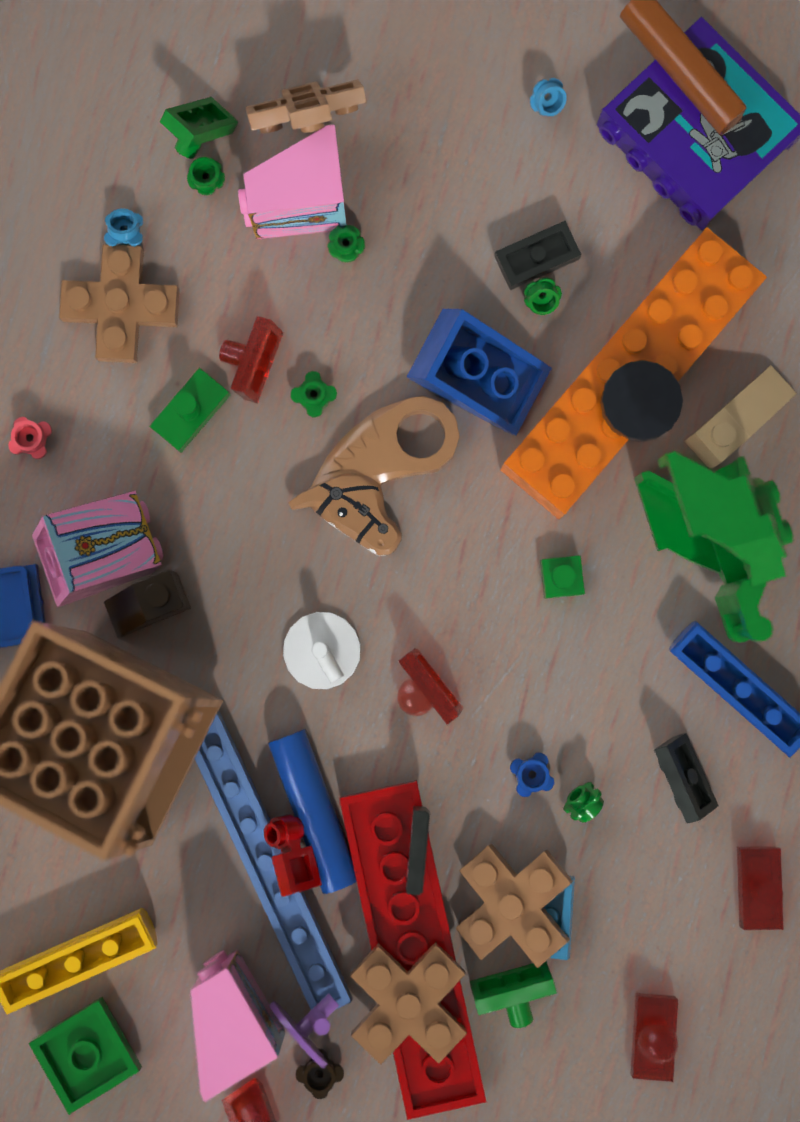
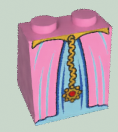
(296, 189)
(96, 547)
(231, 1024)

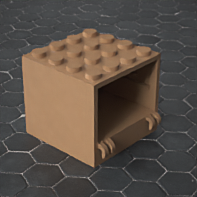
(95, 739)

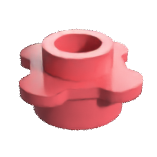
(19, 433)

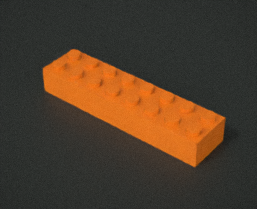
(667, 328)

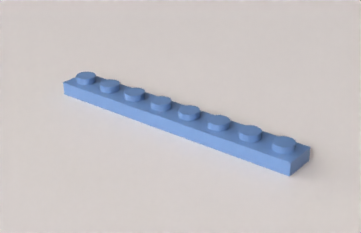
(289, 915)

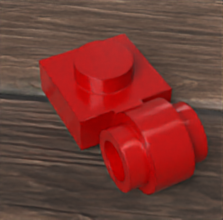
(296, 866)

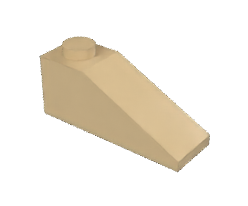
(740, 418)

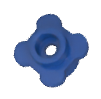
(526, 785)

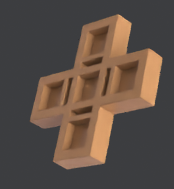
(306, 106)
(119, 303)
(514, 905)
(408, 1003)

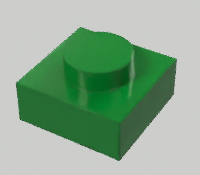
(562, 577)

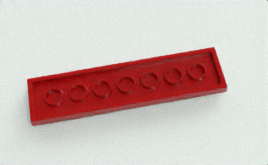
(406, 927)

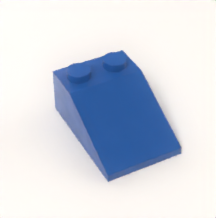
(479, 370)

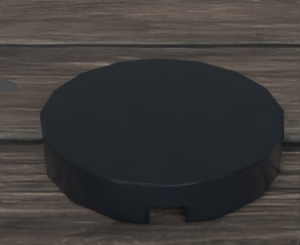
(641, 401)

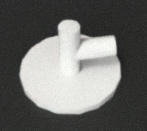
(321, 650)

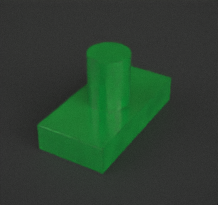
(197, 124)
(190, 410)
(513, 991)

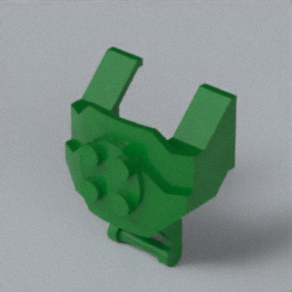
(724, 526)

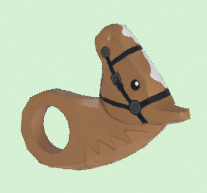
(350, 480)

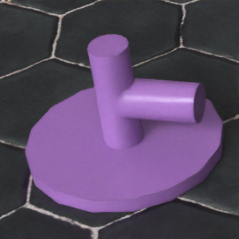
(315, 1021)

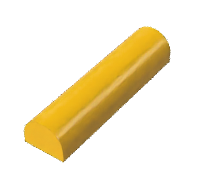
(76, 960)

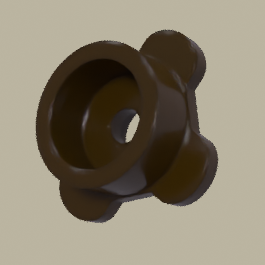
(319, 1085)

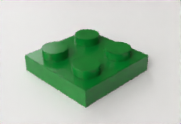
(85, 1055)

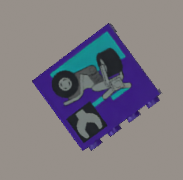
(681, 149)

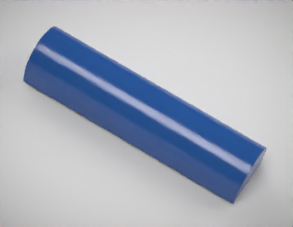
(739, 686)
(315, 809)

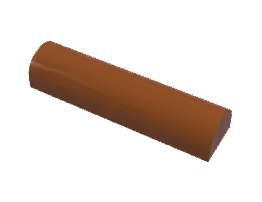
(684, 63)

